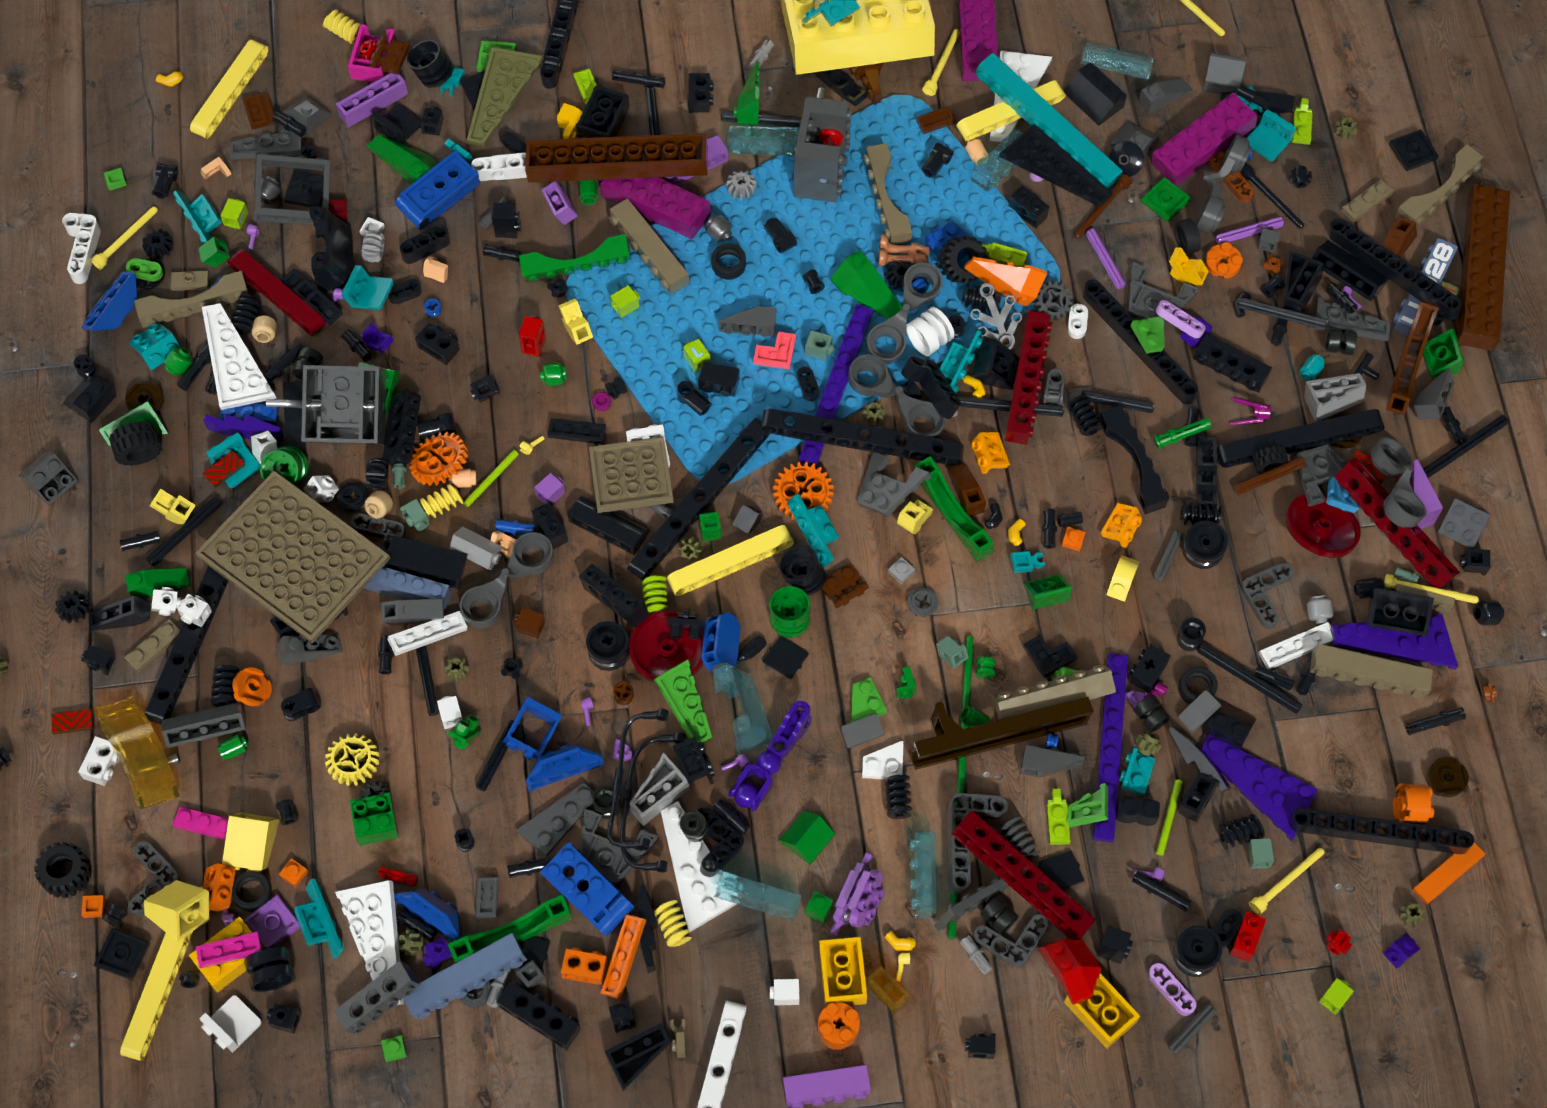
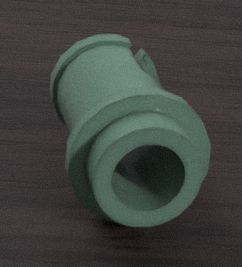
(399, 475)
(1405, 575)

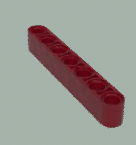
(276, 292)

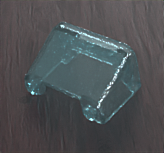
(753, 727)

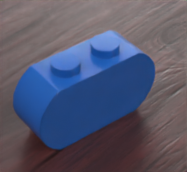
(720, 640)

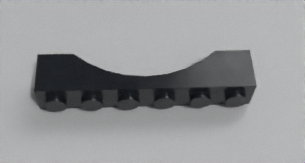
(1118, 428)

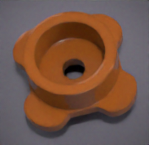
(1273, 269)
(1489, 692)

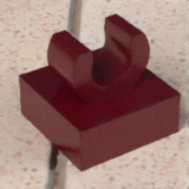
(339, 208)

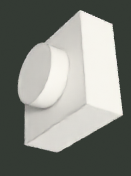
(371, 225)

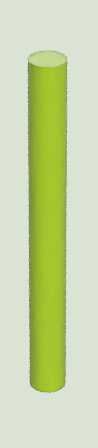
(488, 481)
(1169, 817)

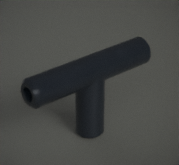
(1363, 369)

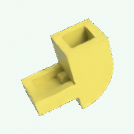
(574, 321)
(175, 509)
(914, 516)
(1123, 578)

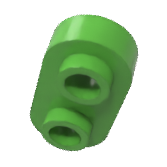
(145, 270)

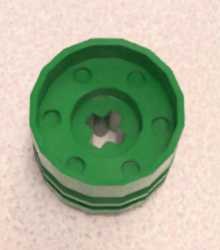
(278, 460)
(789, 611)

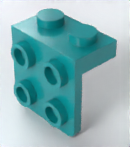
(1271, 136)
(366, 291)
(154, 344)
(235, 443)

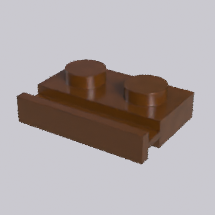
(258, 110)

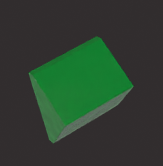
(1443, 353)
(1048, 591)
(807, 836)

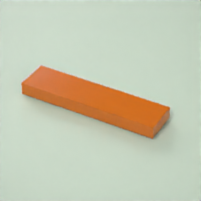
(1448, 873)
(623, 956)

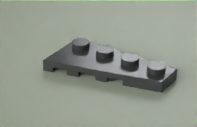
(1339, 318)

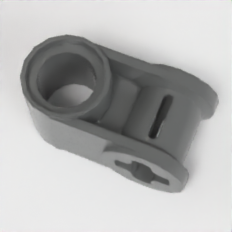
(1054, 390)

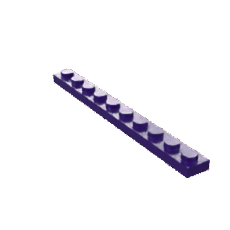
(838, 378)
(1111, 745)

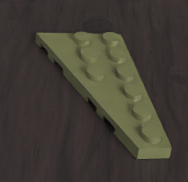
(502, 84)

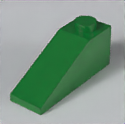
(145, 581)

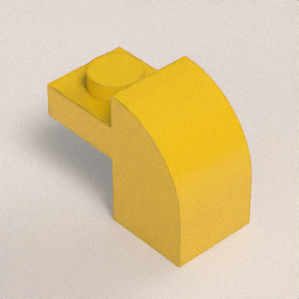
(568, 119)
(1187, 270)

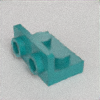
(1137, 773)

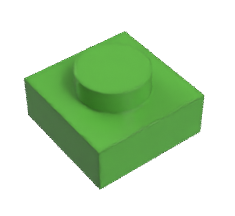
(115, 179)
(394, 1048)

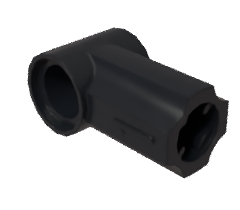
(939, 156)
(165, 176)
(781, 238)
(693, 399)
(443, 424)

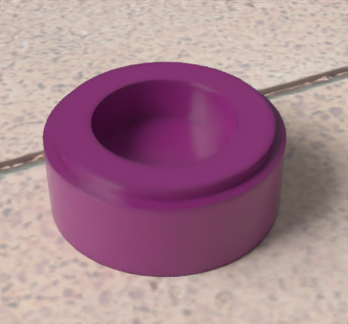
(601, 401)

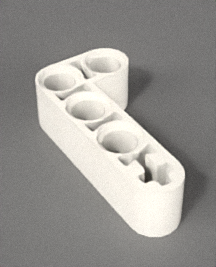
(82, 251)

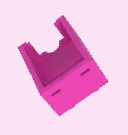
(359, 67)

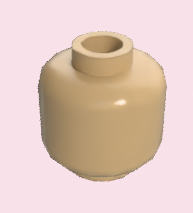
(264, 329)
(378, 504)

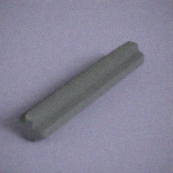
(1168, 555)
(1191, 1029)

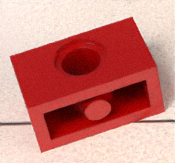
(532, 336)
(1248, 936)

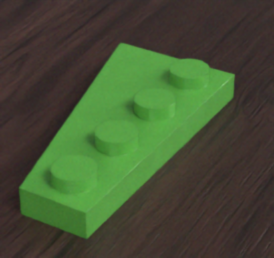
(682, 697)

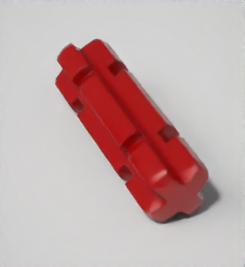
(398, 876)

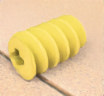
(342, 26)
(441, 501)
(670, 924)

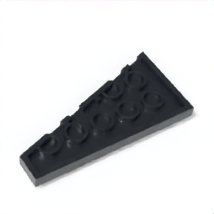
(1046, 159)

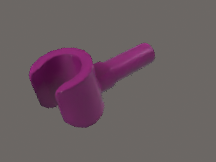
(1159, 690)

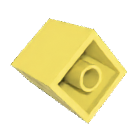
(249, 841)
(178, 908)

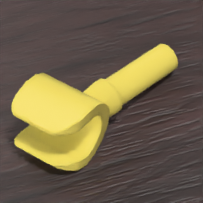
(527, 448)
(904, 958)

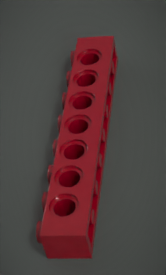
(1016, 431)
(1419, 540)
(1026, 886)

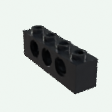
(1228, 354)
(401, 427)
(614, 595)
(563, 1036)

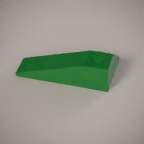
(748, 100)
(403, 159)
(862, 281)

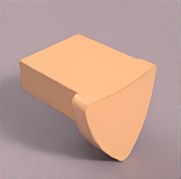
(214, 167)
(435, 269)
(505, 541)

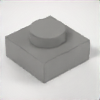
(901, 570)

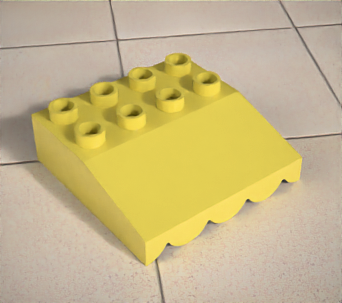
(871, 35)

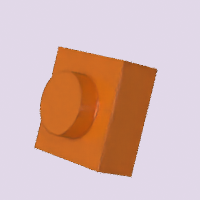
(1073, 539)
(293, 872)
(93, 906)

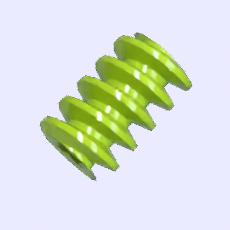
(654, 593)

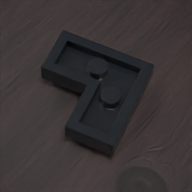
(1049, 660)

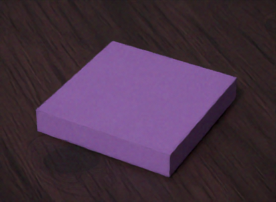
(272, 922)

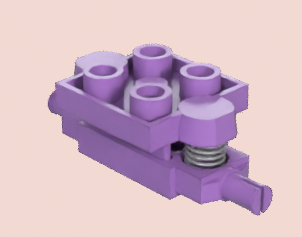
(858, 897)

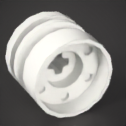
(930, 331)

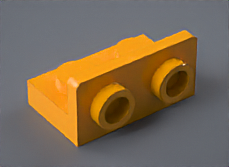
(989, 451)
(1122, 524)

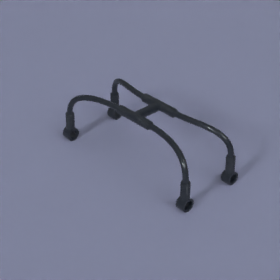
(626, 793)

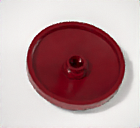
(1322, 528)
(656, 652)

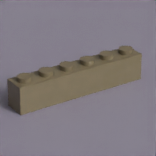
(649, 246)
(1371, 671)
(1063, 689)

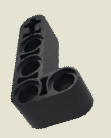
(933, 383)

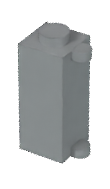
(477, 547)

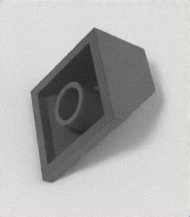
(307, 113)
(1137, 135)

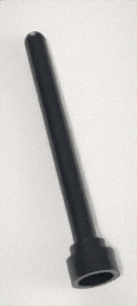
(1249, 174)

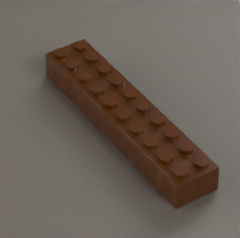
(616, 157)
(1483, 267)

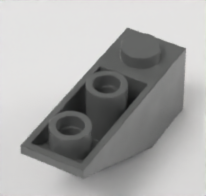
(752, 321)
(411, 611)
(298, 649)
(1044, 762)

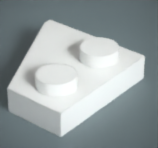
(884, 762)

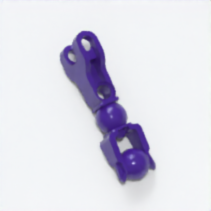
(769, 761)

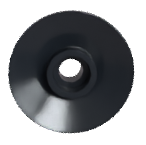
(1134, 157)

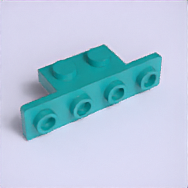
(833, 10)
(201, 213)
(957, 360)
(815, 527)
(316, 921)

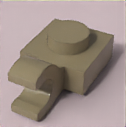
(679, 1043)

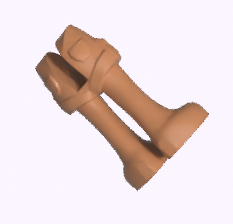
(915, 252)

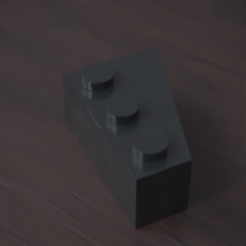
(1301, 281)
(636, 1054)

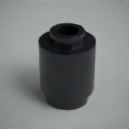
(1364, 586)

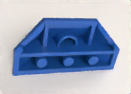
(113, 304)
(561, 765)
(432, 910)

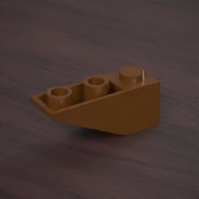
(1401, 236)
(967, 489)

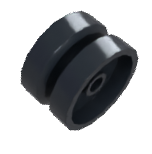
(1205, 544)
(608, 646)
(1193, 962)
(269, 969)

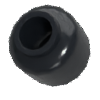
(1488, 612)

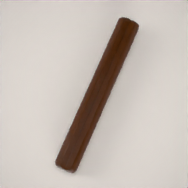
(1269, 475)

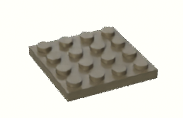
(631, 474)

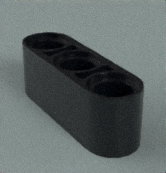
(430, 238)

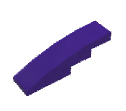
(246, 428)

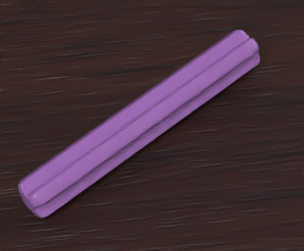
(1249, 230)
(1105, 258)

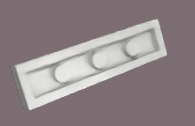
(427, 633)
(1296, 646)

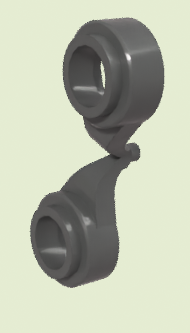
(1233, 161)
(896, 326)
(909, 407)
(1402, 503)
(495, 591)

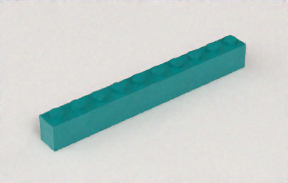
(1037, 111)

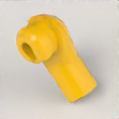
(170, 80)
(976, 384)
(1014, 532)
(900, 944)

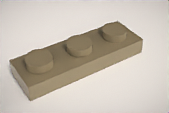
(1367, 201)
(1441, 602)
(152, 646)

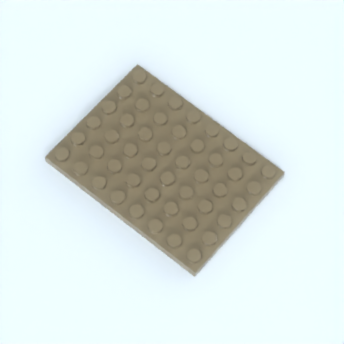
(293, 556)

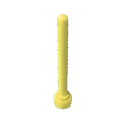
(1204, 17)
(930, 86)
(99, 260)
(1391, 582)
(1259, 904)

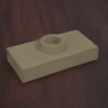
(190, 280)

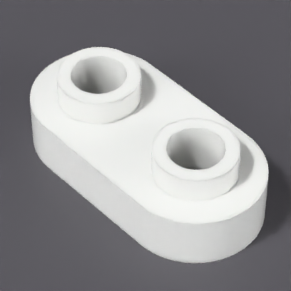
(1077, 319)

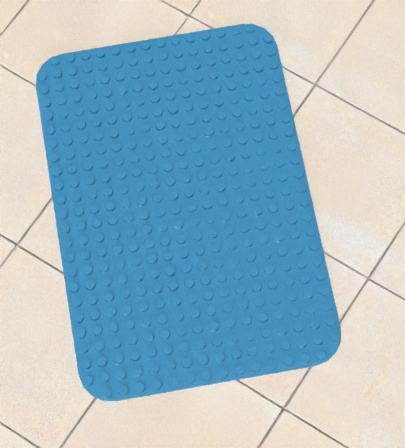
(651, 339)

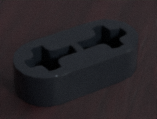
(513, 143)
(404, 291)
(803, 385)

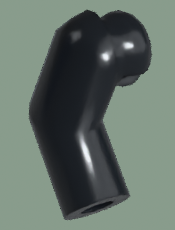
(1240, 312)
(996, 517)

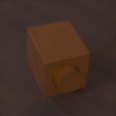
(529, 622)

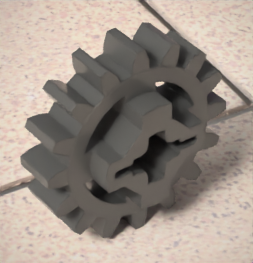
(1048, 293)

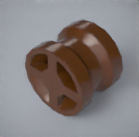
(620, 690)

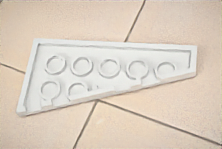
(1028, 68)
(234, 369)
(694, 888)
(373, 925)

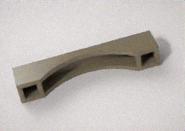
(1463, 165)
(896, 223)
(159, 310)

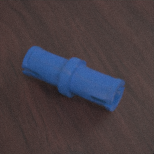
(514, 527)

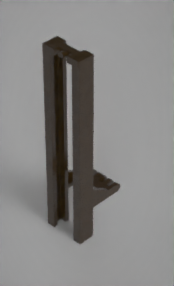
(955, 742)

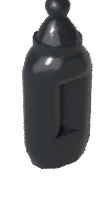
(751, 649)

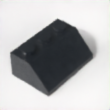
(1095, 94)
(603, 113)
(1400, 611)

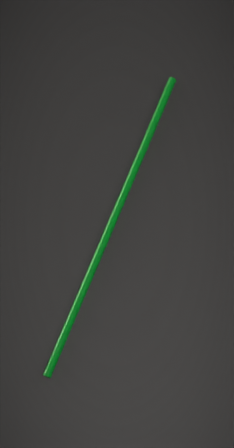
(962, 761)

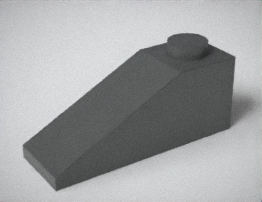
(1162, 94)
(1434, 397)

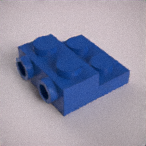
(940, 236)

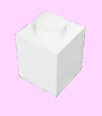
(262, 445)
(449, 711)
(785, 992)

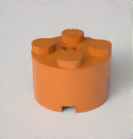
(1413, 803)
(848, 1032)

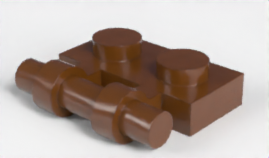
(394, 57)
(842, 580)

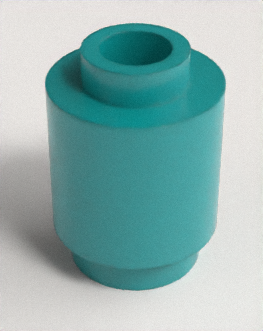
(1312, 367)

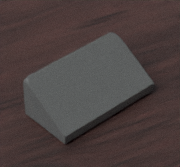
(1199, 711)
(861, 731)

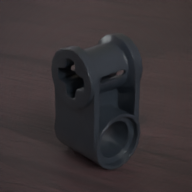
(302, 704)

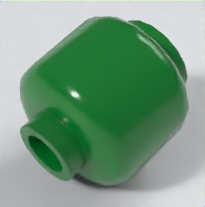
(178, 361)
(553, 374)

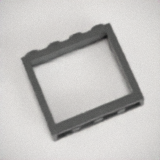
(282, 215)

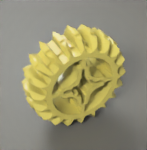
(368, 750)

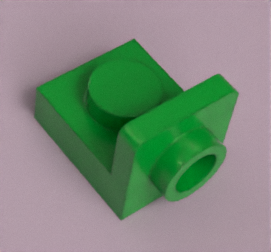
(908, 684)

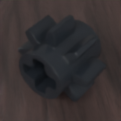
(1300, 177)

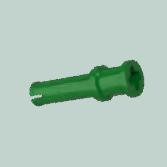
(1172, 436)

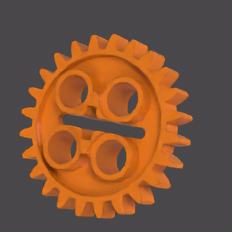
(429, 468)
(788, 482)

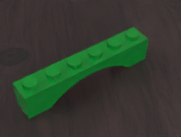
(611, 251)
(969, 532)
(543, 918)

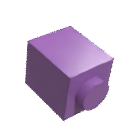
(550, 489)

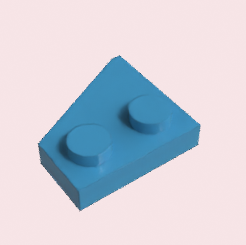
(1340, 497)

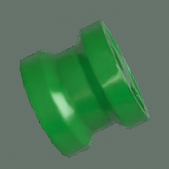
(985, 667)

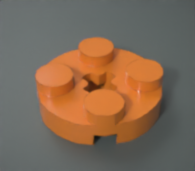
(1227, 252)
(245, 694)

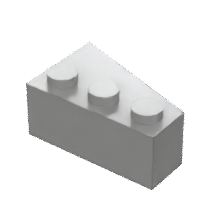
(1334, 395)
(659, 791)

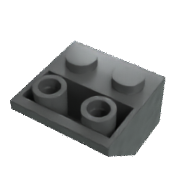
(1223, 73)
(48, 477)

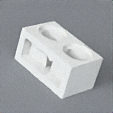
(95, 760)

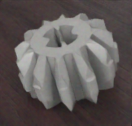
(741, 184)
(373, 246)

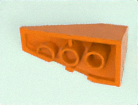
(1009, 279)

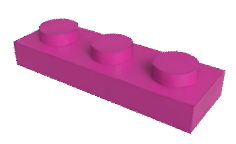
(201, 823)
(228, 950)

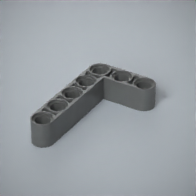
(962, 853)

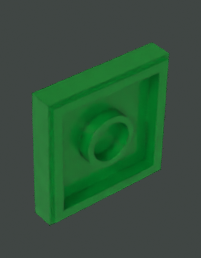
(1166, 199)

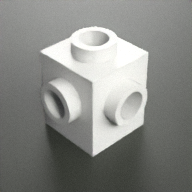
(321, 488)
(165, 594)
(194, 610)

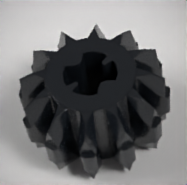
(157, 244)
(896, 274)
(377, 473)
(72, 606)

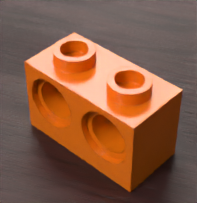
(219, 883)
(582, 971)

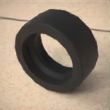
(1187, 236)
(728, 249)
(1196, 672)
(244, 878)

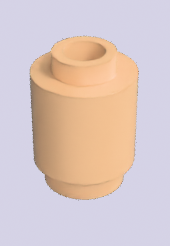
(976, 151)
(464, 479)

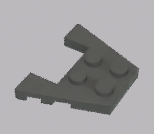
(1145, 299)
(1321, 466)
(885, 493)
(604, 854)

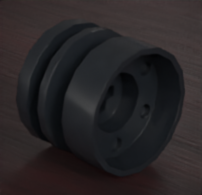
(430, 63)
(802, 569)

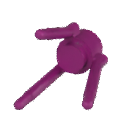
(1261, 412)

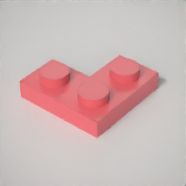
(777, 356)

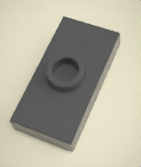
(487, 897)

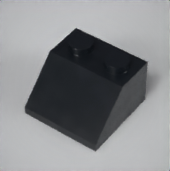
(995, 365)
(90, 398)
(1230, 725)

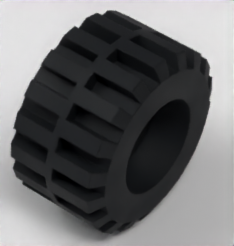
(949, 255)
(135, 443)
(55, 856)

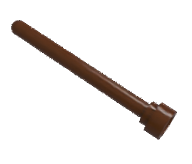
(1122, 183)

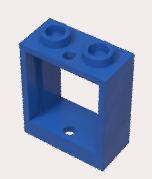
(540, 711)

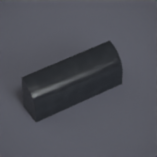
(1350, 270)
(607, 525)
(426, 561)

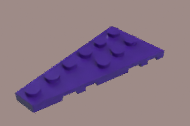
(1433, 649)
(1263, 785)

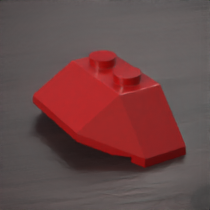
(1073, 967)

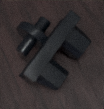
(686, 621)

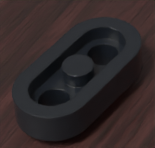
(1225, 928)

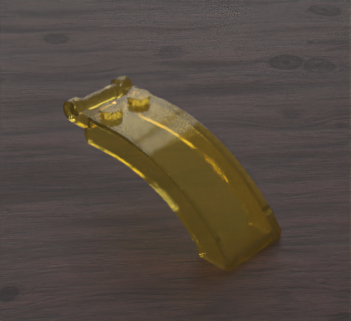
(138, 752)

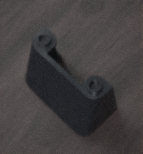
(335, 265)

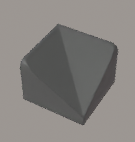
(1269, 240)
(530, 975)

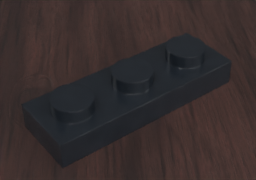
(577, 431)

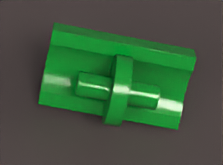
(465, 731)

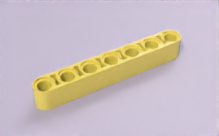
(229, 89)
(1003, 114)
(730, 560)
(154, 997)

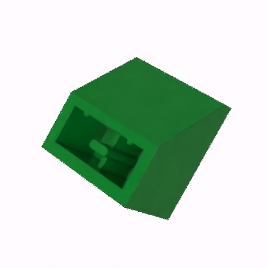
(374, 819)

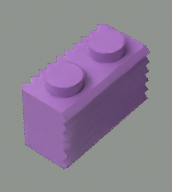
(559, 203)

